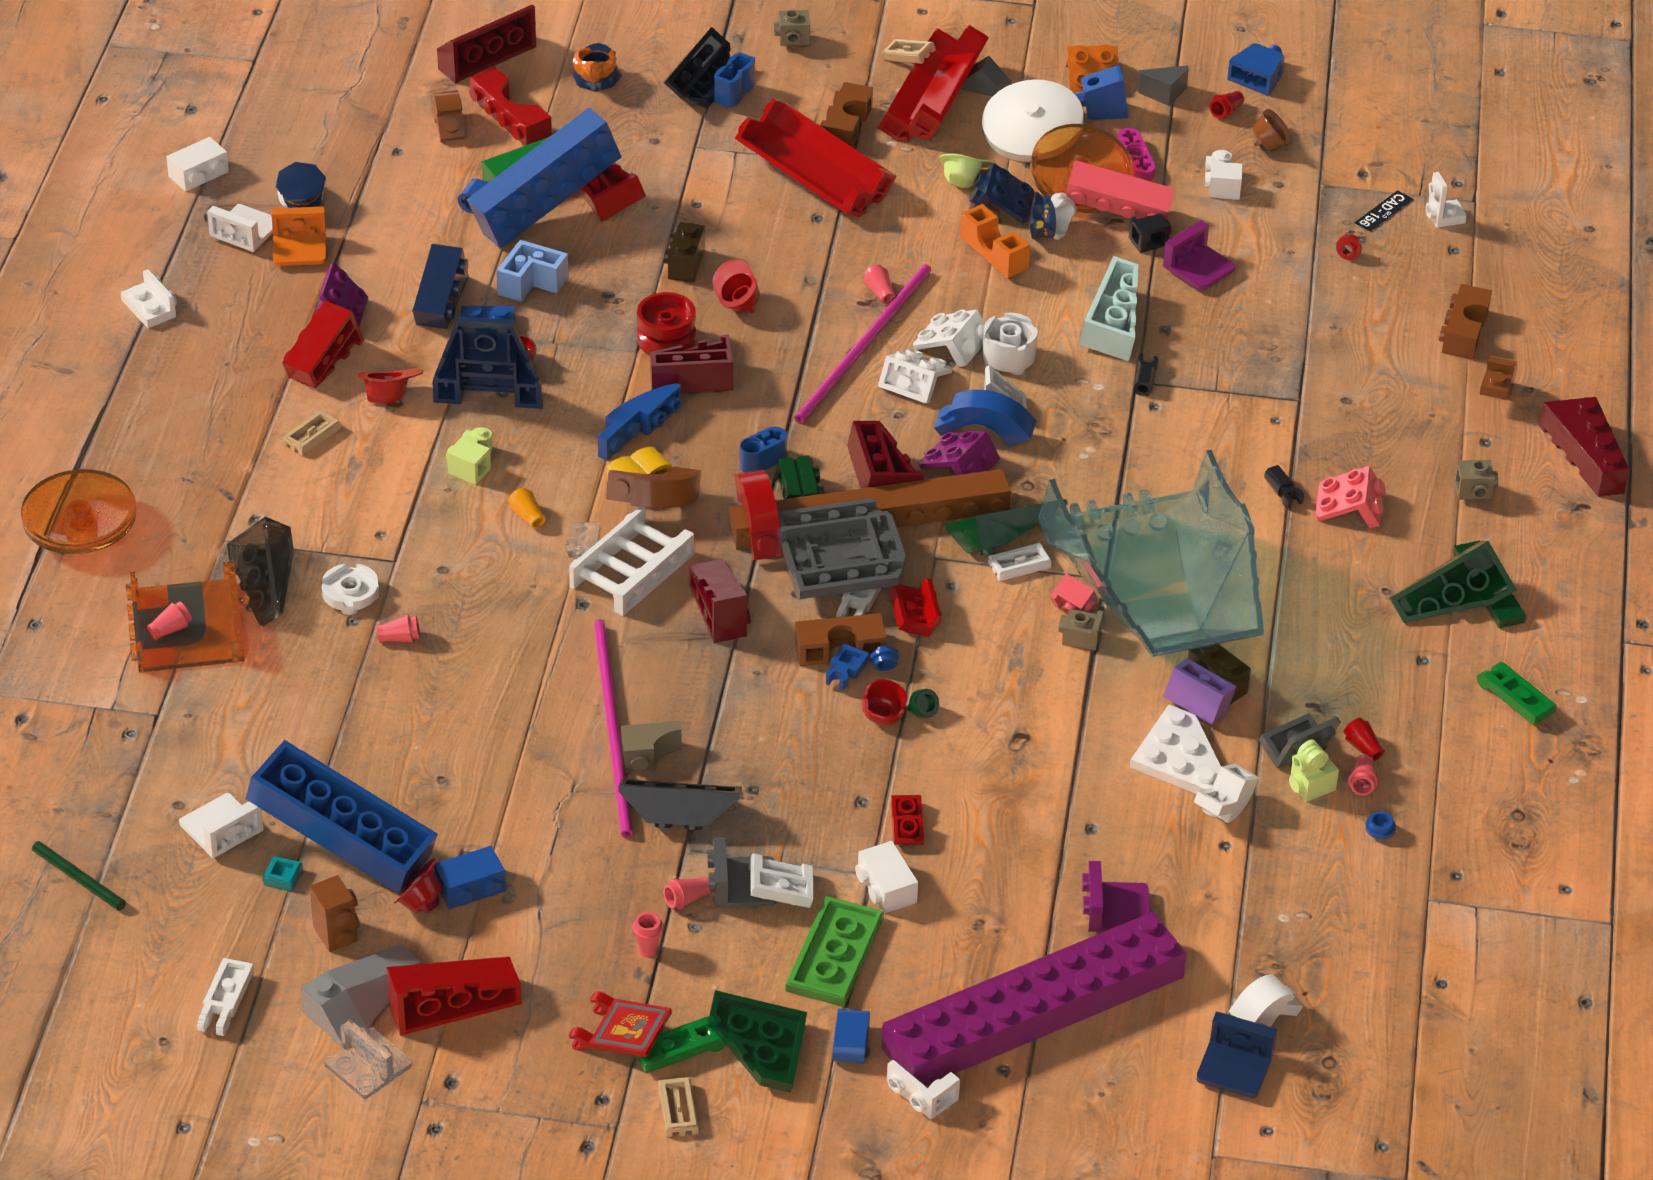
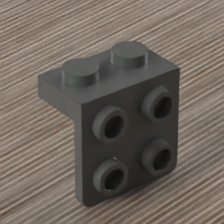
(1286, 739)
(731, 878)

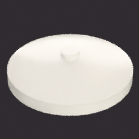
(1024, 113)

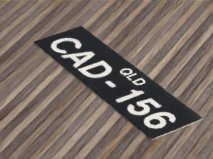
(1383, 211)

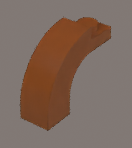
(655, 490)

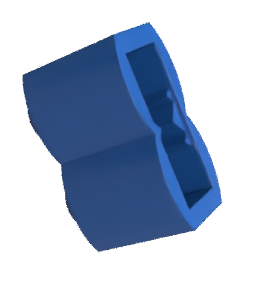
(734, 80)

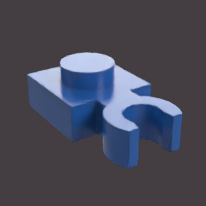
(846, 663)

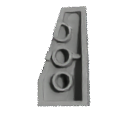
(353, 991)

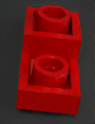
(907, 820)

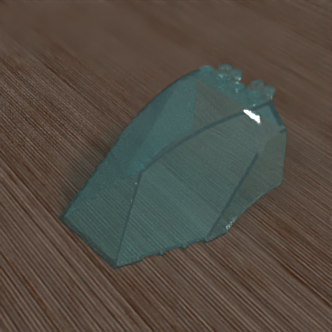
(1166, 565)

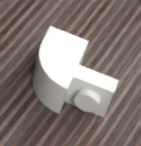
(1229, 793)
(1265, 1001)

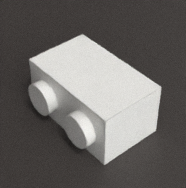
(197, 164)
(887, 877)

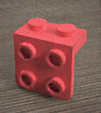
(1352, 492)

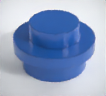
(884, 658)
(1380, 825)

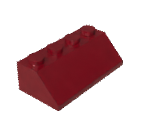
(488, 45)

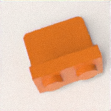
(1088, 60)
(299, 236)

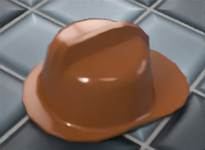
(1271, 131)

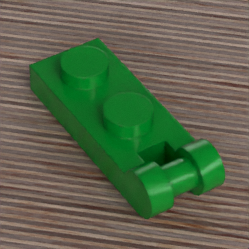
(1517, 692)
(682, 1044)

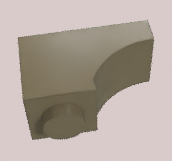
(648, 742)

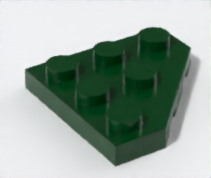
(760, 1036)

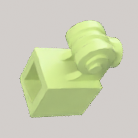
(471, 455)
(1312, 772)

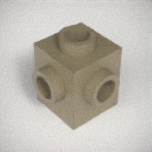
(793, 27)
(1475, 479)

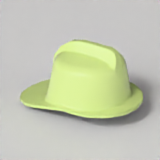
(962, 169)

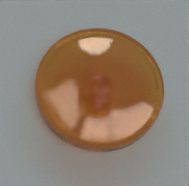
(1062, 145)
(78, 511)

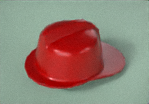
(736, 286)
(387, 386)
(422, 890)

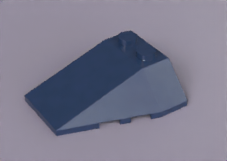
(486, 358)

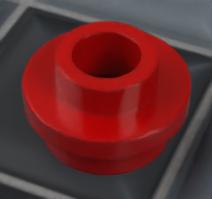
(1352, 241)

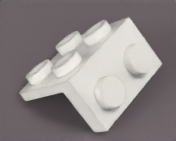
(959, 331)

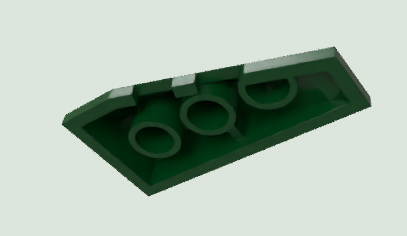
(993, 529)
(1462, 583)

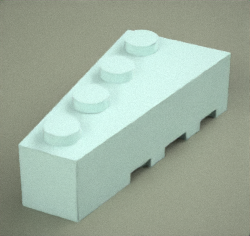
(1112, 315)

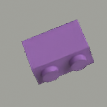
(1199, 691)

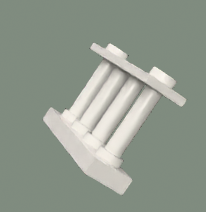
(640, 580)

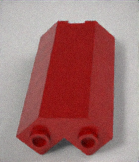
(932, 85)
(816, 158)

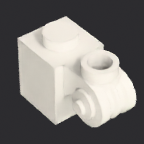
(1224, 177)

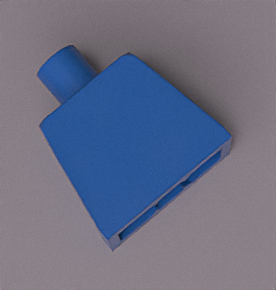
(1257, 68)
(1104, 95)

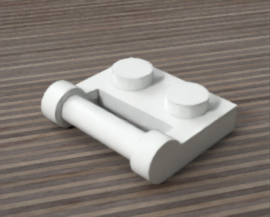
(781, 881)

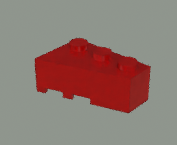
(322, 344)

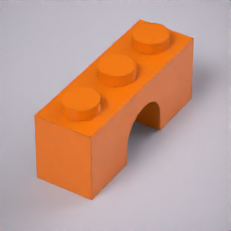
(1006, 253)

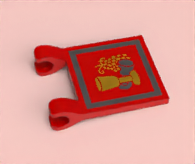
(625, 1027)

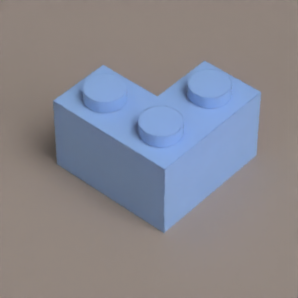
(531, 267)

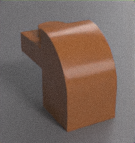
(448, 115)
(1499, 377)

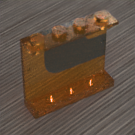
(209, 639)

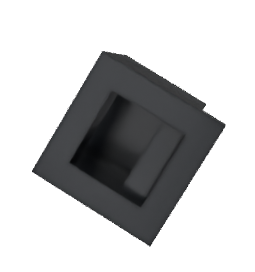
(1149, 232)

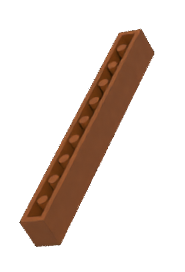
(907, 502)

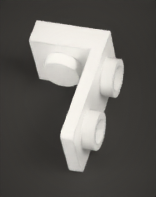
(1440, 211)
(930, 1100)

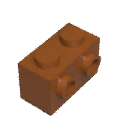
(334, 913)

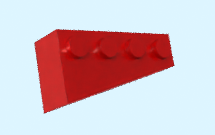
(450, 991)

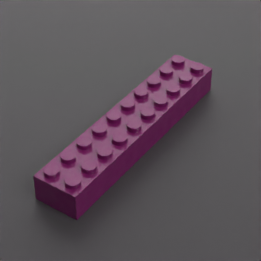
(1034, 999)

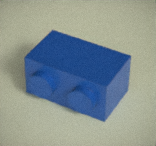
(470, 877)

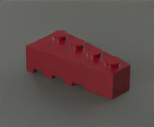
(1588, 443)

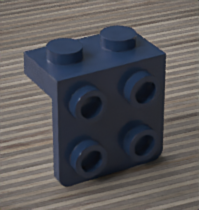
(1003, 191)
(1237, 1055)

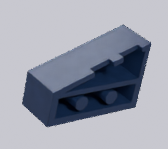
(441, 286)

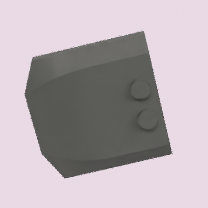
(840, 548)

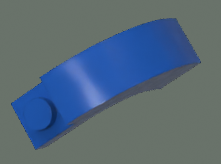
(990, 410)

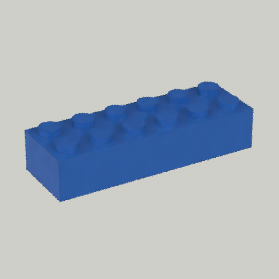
(544, 178)
(341, 816)

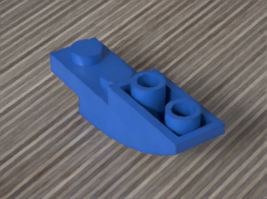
(638, 414)

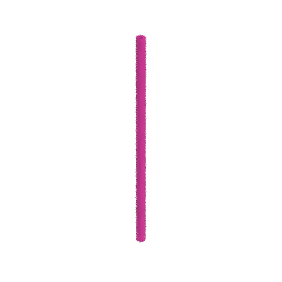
(862, 344)
(612, 726)

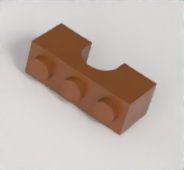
(849, 107)
(1465, 321)
(818, 636)

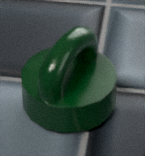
(923, 703)

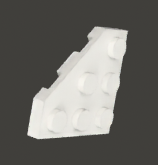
(1178, 752)

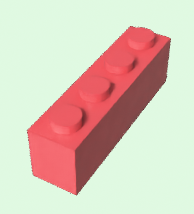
(1117, 192)

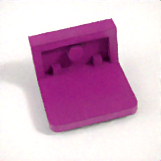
(1193, 260)
(963, 452)
(1111, 902)

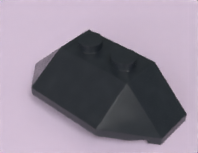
(694, 75)
(678, 803)

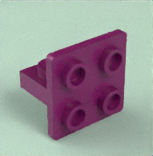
(342, 291)

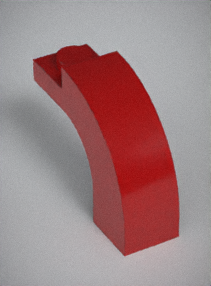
(761, 511)

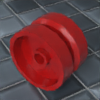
(665, 322)

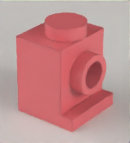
(1074, 595)

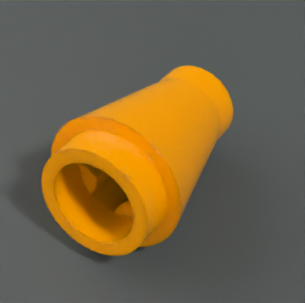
(525, 506)

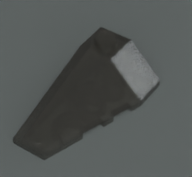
(263, 565)

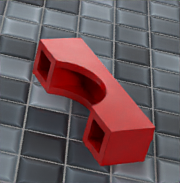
(524, 122)

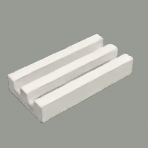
(1020, 564)

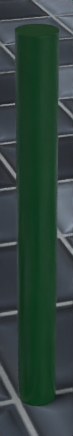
(78, 875)

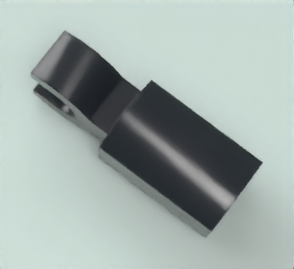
(1145, 376)
(1283, 486)

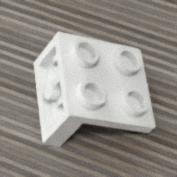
(240, 226)
(912, 374)
(222, 824)

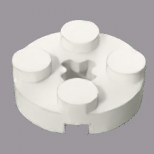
(353, 599)

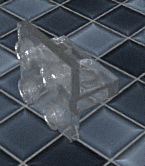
(366, 1060)

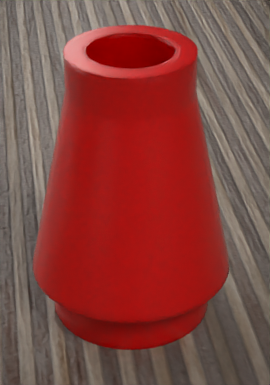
(1225, 104)
(1362, 737)

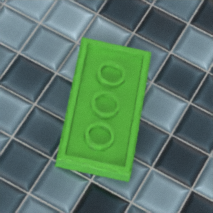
(834, 951)

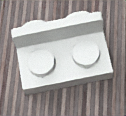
(150, 301)

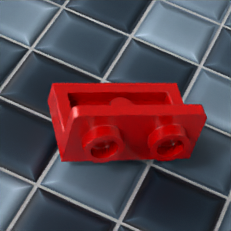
(916, 608)

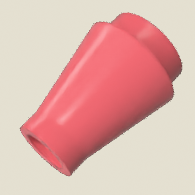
(879, 282)
(172, 619)
(399, 630)
(1363, 776)
(683, 892)
(648, 932)

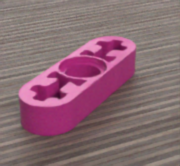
(1139, 147)

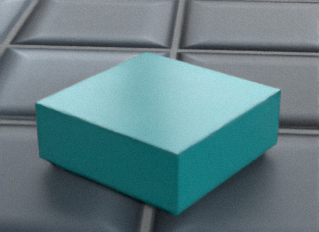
(282, 873)

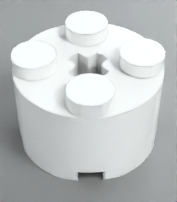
(1009, 343)

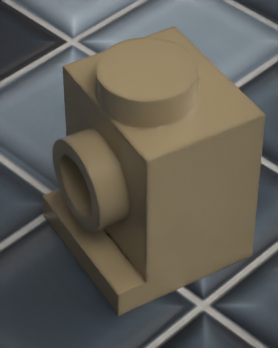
(1081, 629)

